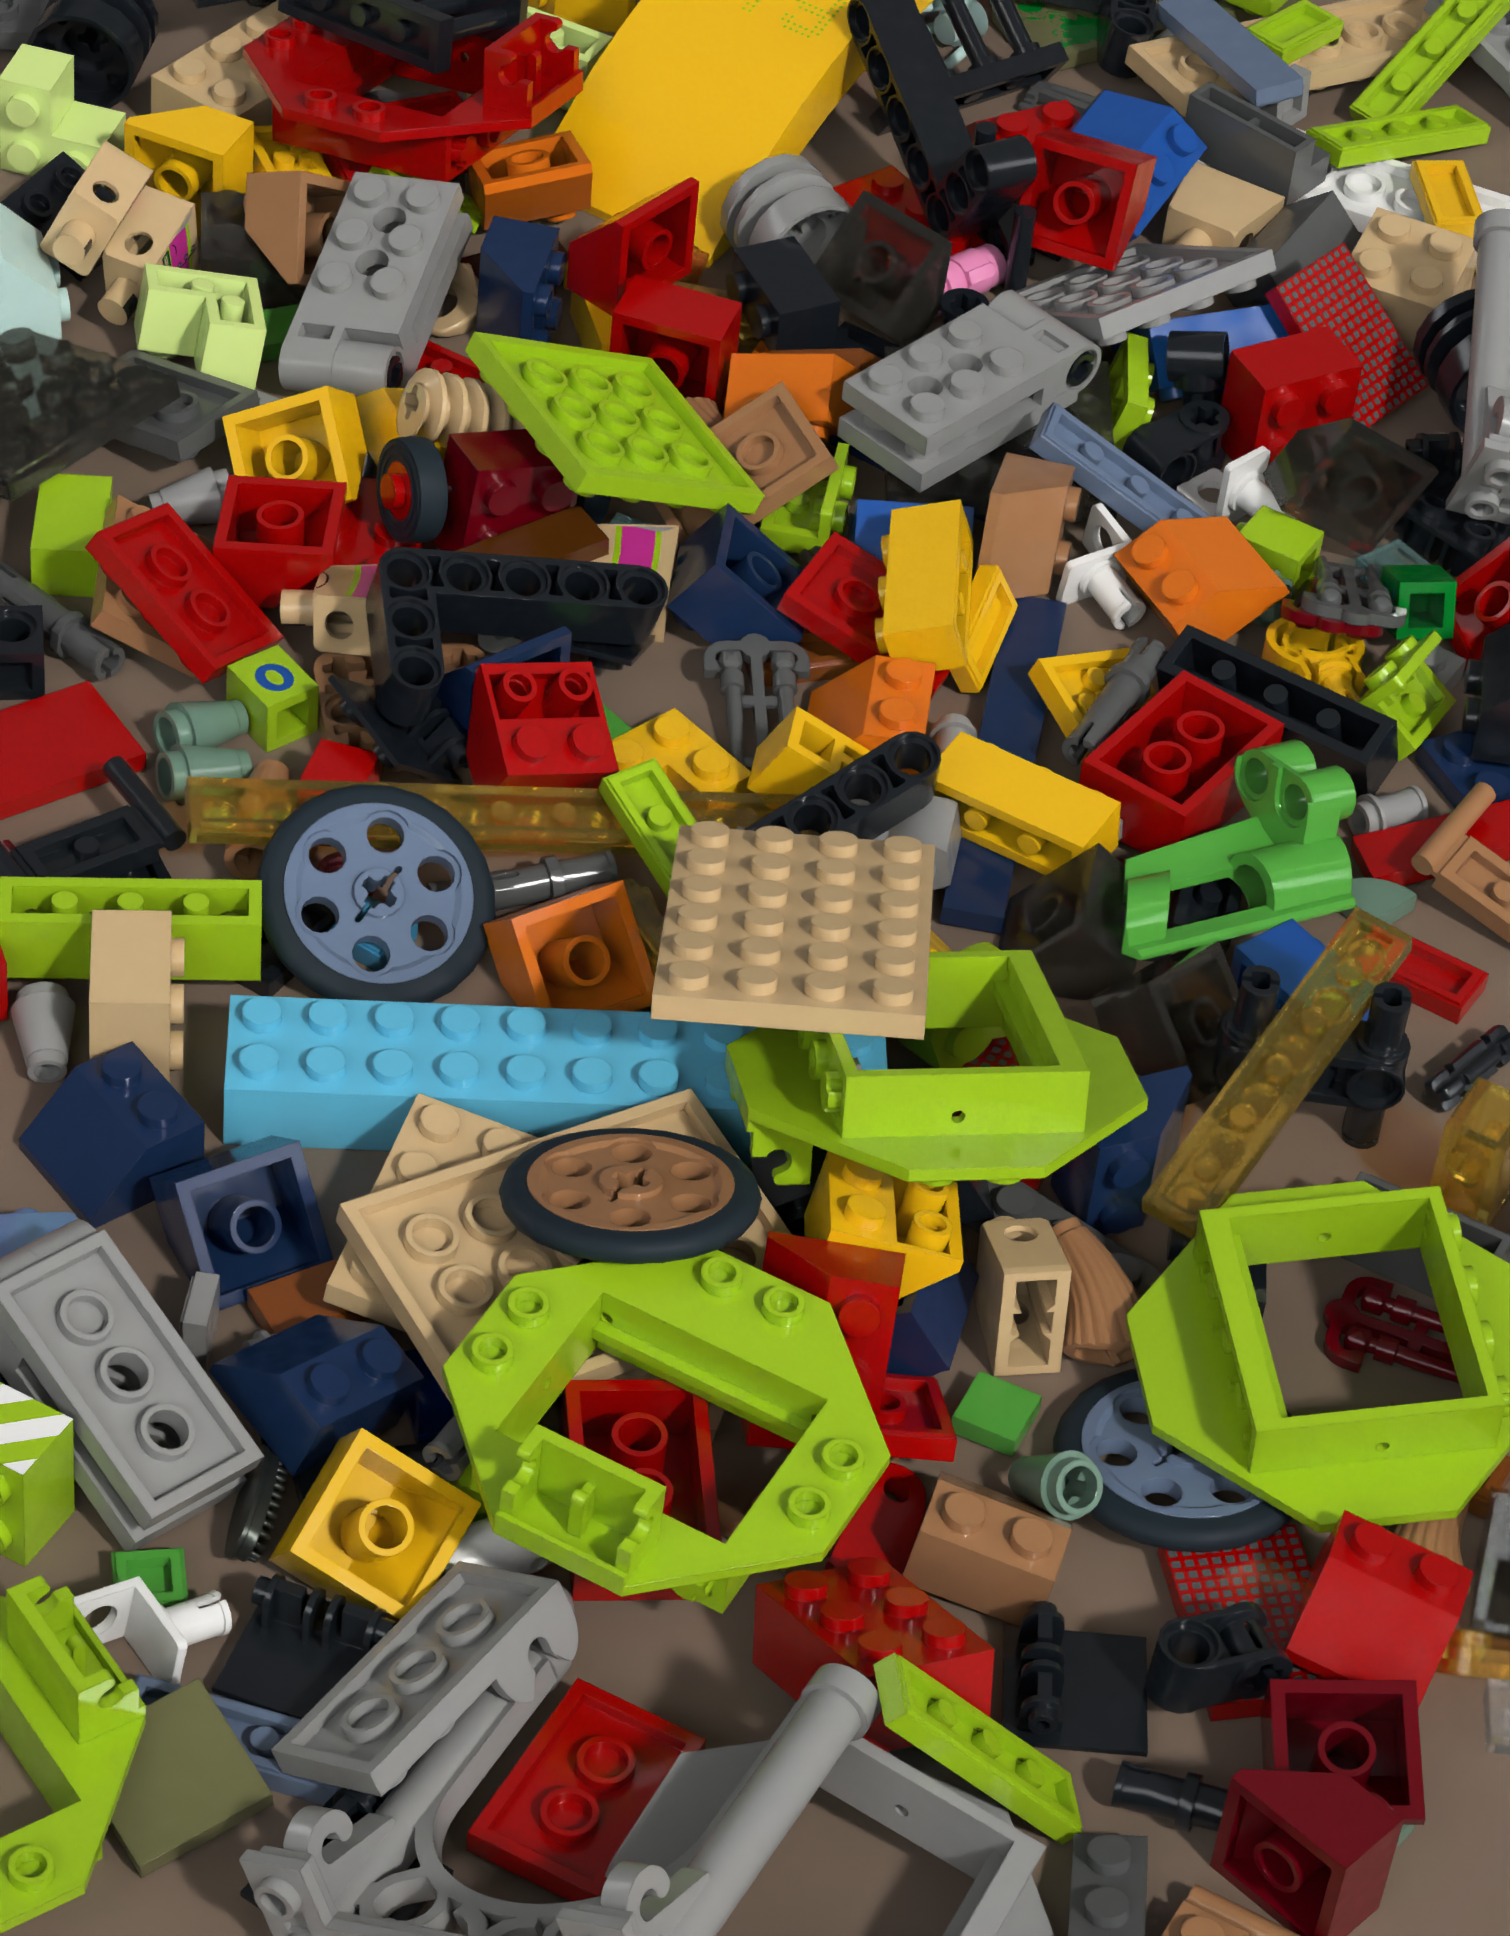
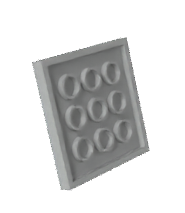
(1147, 287)

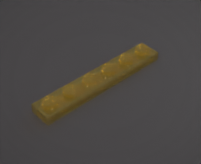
(1277, 1072)

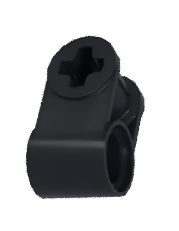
(1181, 442)
(1211, 1659)

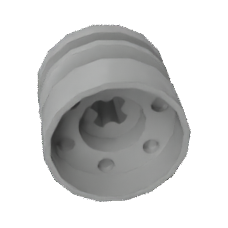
(783, 200)

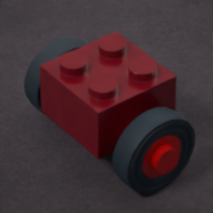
(479, 490)

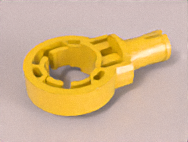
(1335, 669)

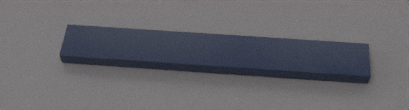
(1013, 723)

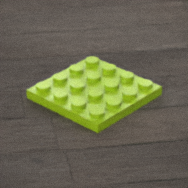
(613, 424)

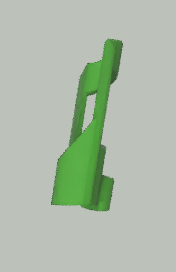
(1280, 857)

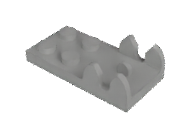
(427, 1673)

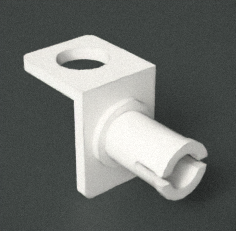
(1240, 487)
(1100, 573)
(156, 1632)

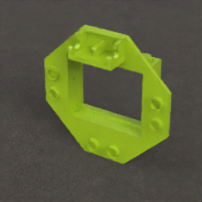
(1013, 1121)
(709, 1330)
(1217, 1388)
(74, 1733)

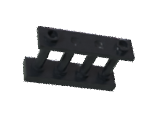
(411, 29)
(987, 76)

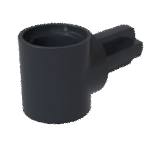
(1197, 363)

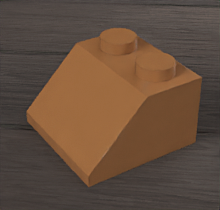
(292, 218)
(1028, 522)
(986, 1549)

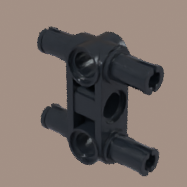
(1364, 1073)

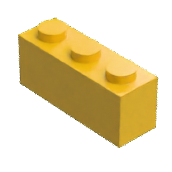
(926, 585)
(1023, 806)

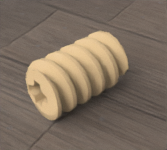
(448, 405)

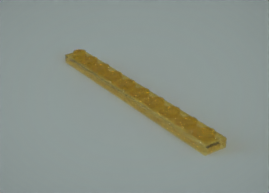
(494, 815)

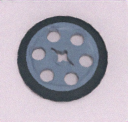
(426, 836)
(1198, 1520)

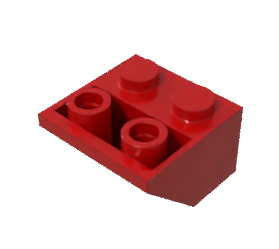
(538, 726)

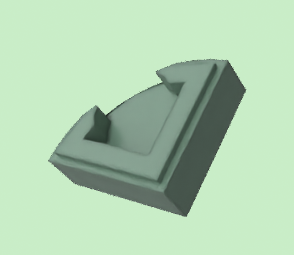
(1382, 899)

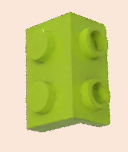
(1129, 388)
(816, 512)
(1409, 692)

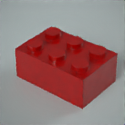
(1178, 761)
(657, 1434)
(857, 1619)

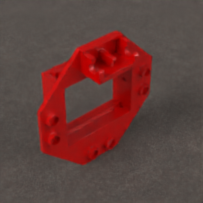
(321, 79)

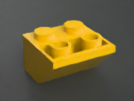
(889, 1214)

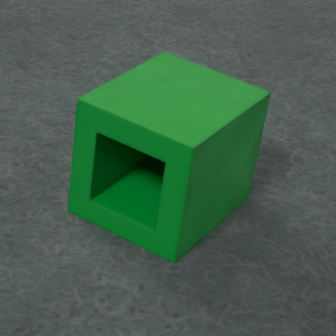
(1426, 594)

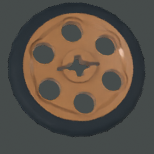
(635, 1182)

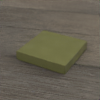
(185, 1781)

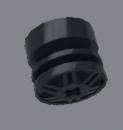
(106, 42)
(1444, 352)

